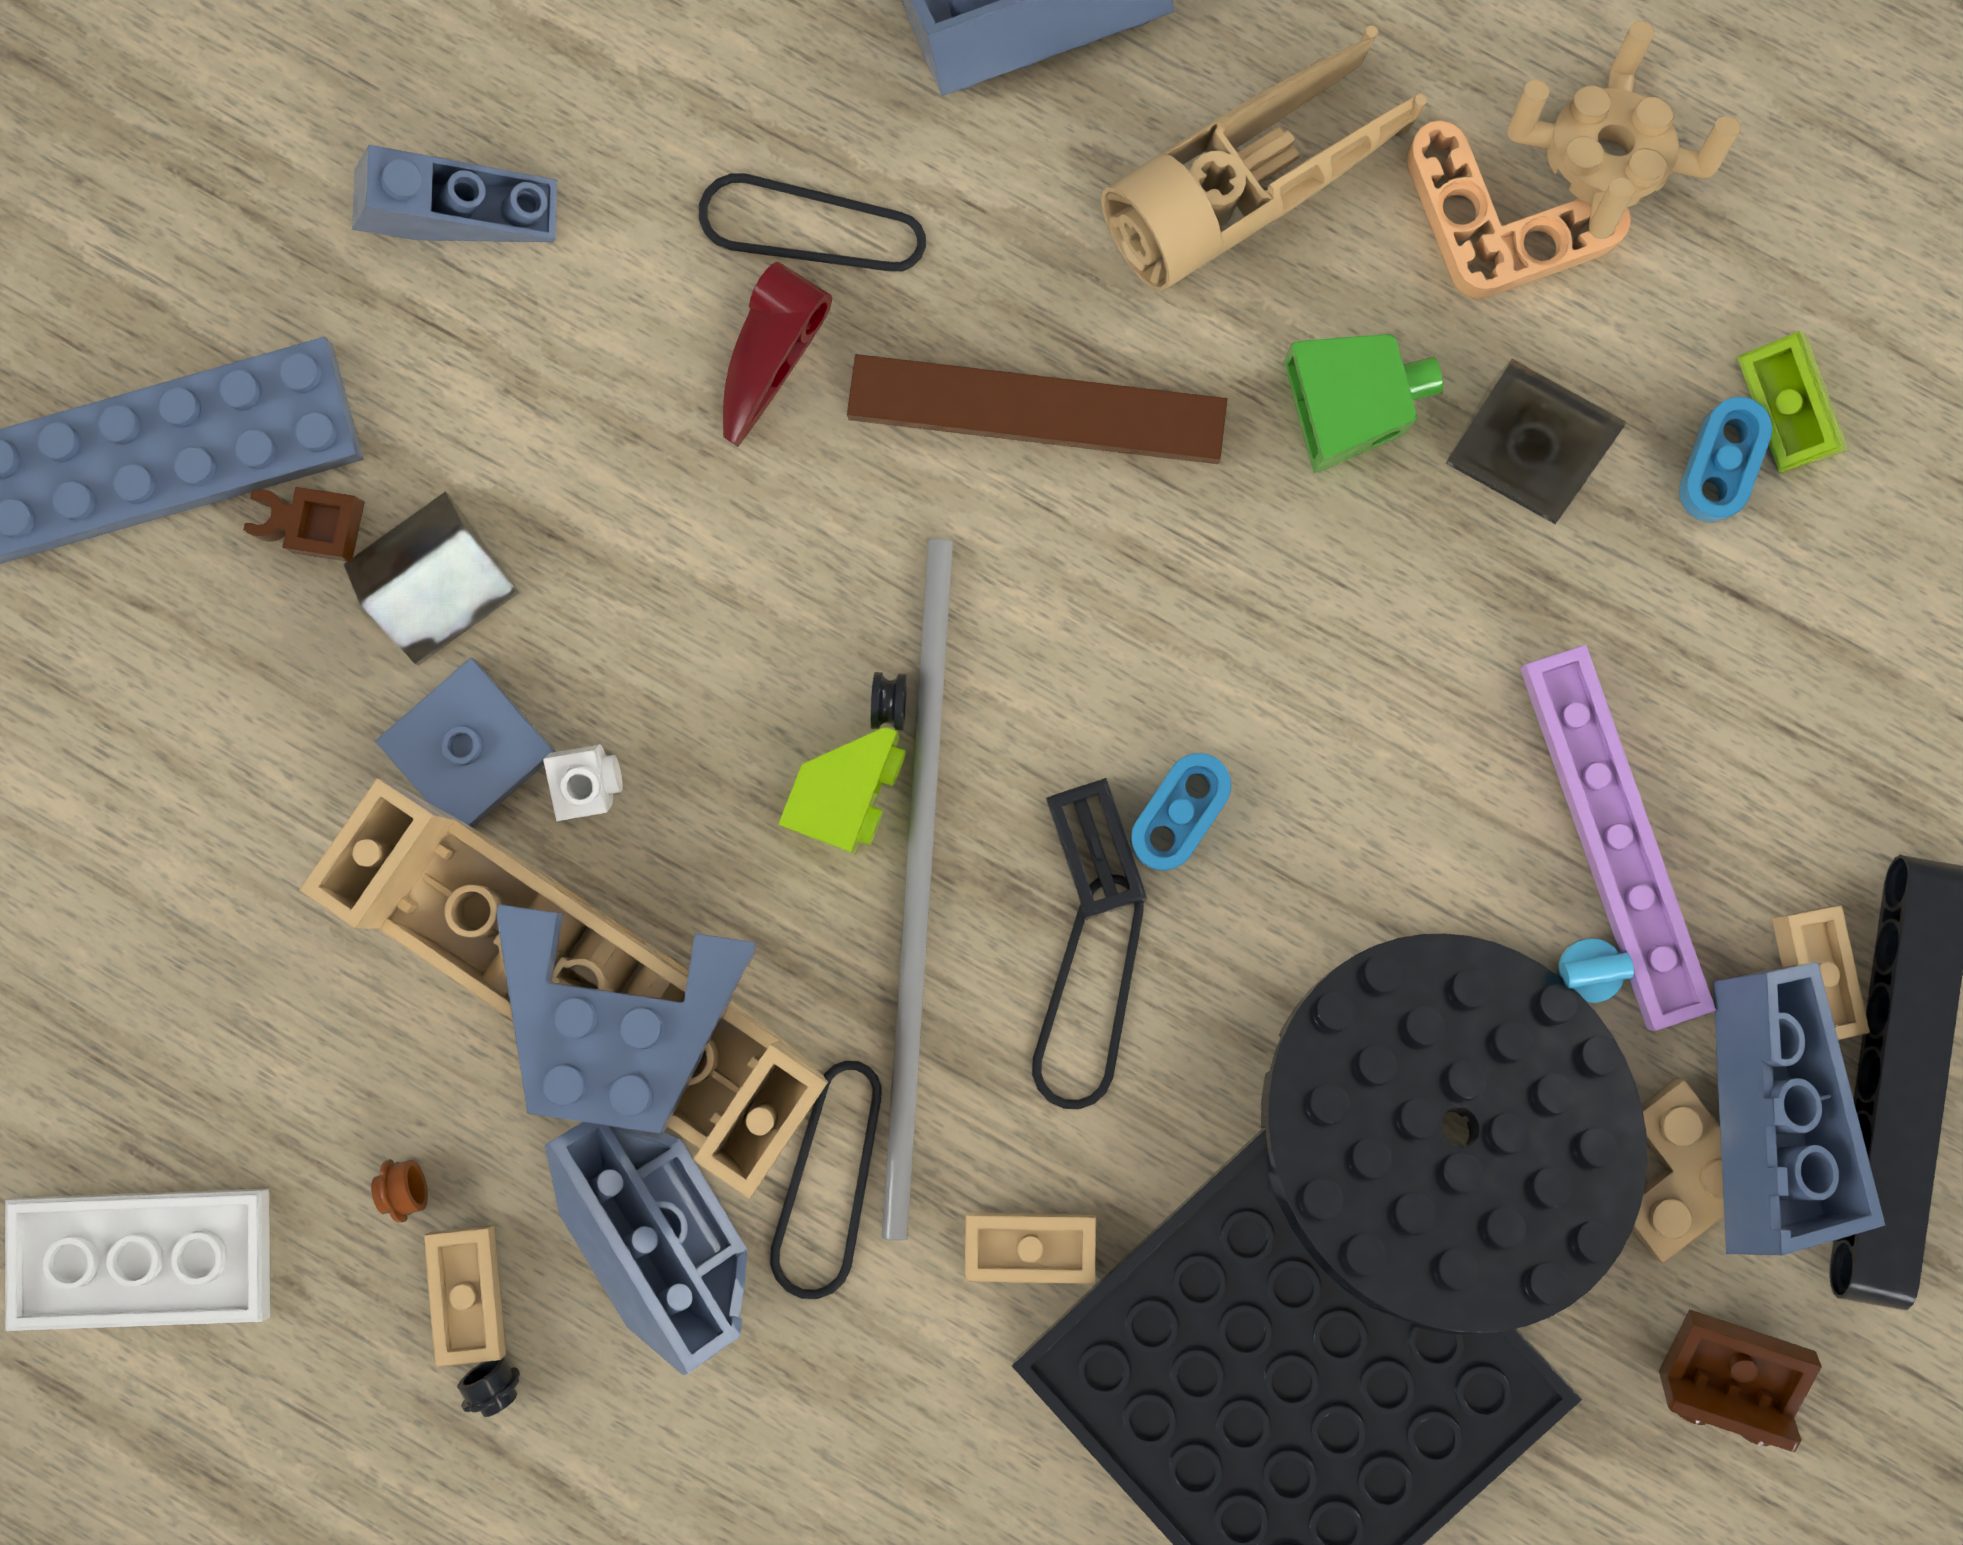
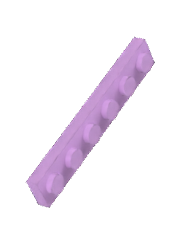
(1617, 838)

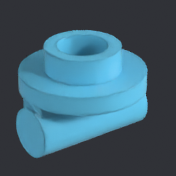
(1594, 969)

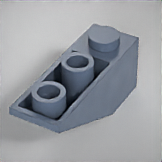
(449, 200)

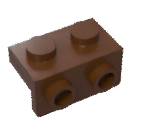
(1738, 1380)

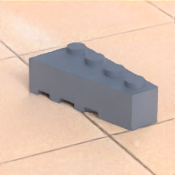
(1787, 1117)

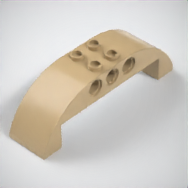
(438, 895)

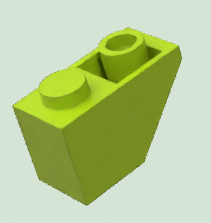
(839, 789)

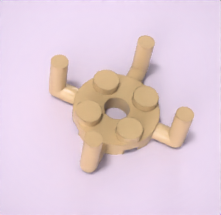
(1618, 115)

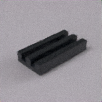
(1113, 900)

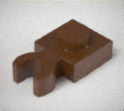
(313, 525)

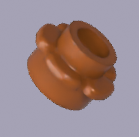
(399, 1189)

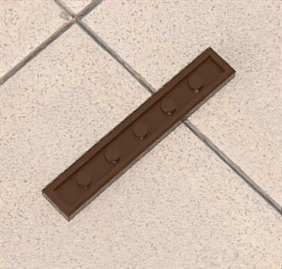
(1037, 409)

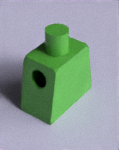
(1355, 394)

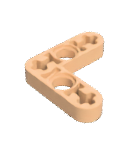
(1499, 243)

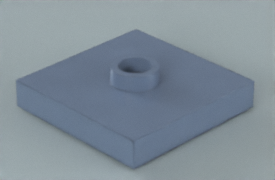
(466, 745)

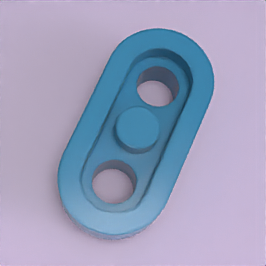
(1723, 463)
(1179, 812)

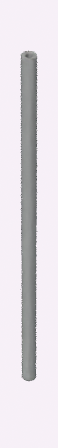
(917, 891)

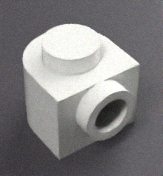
(582, 781)

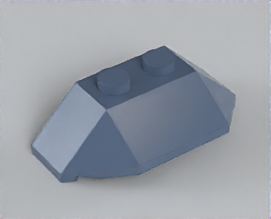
(652, 1237)

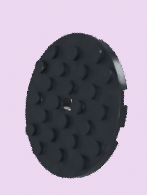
(1397, 1210)

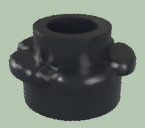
(489, 1387)

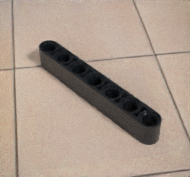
(1904, 1076)

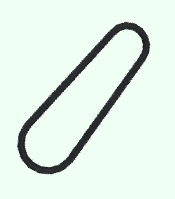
(818, 196)
(1120, 1009)
(859, 1192)

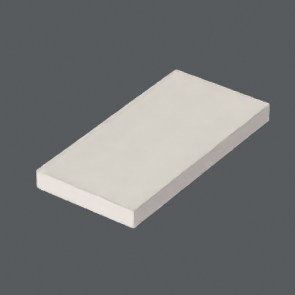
(137, 1259)

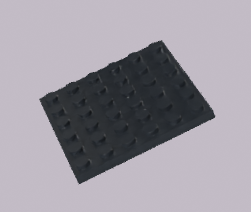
(1268, 1399)

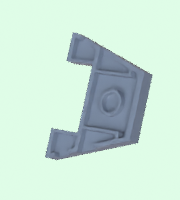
(606, 1051)

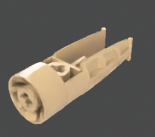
(1172, 217)

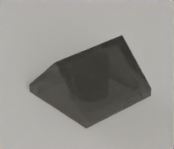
(1534, 441)
(429, 579)

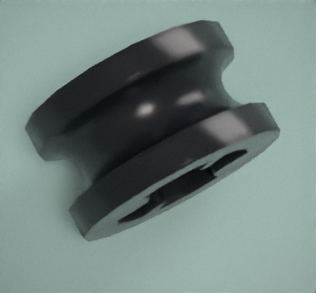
(888, 701)

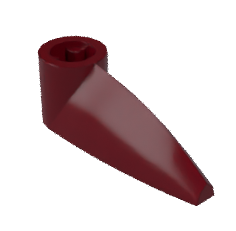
(775, 335)

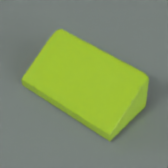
(1792, 391)

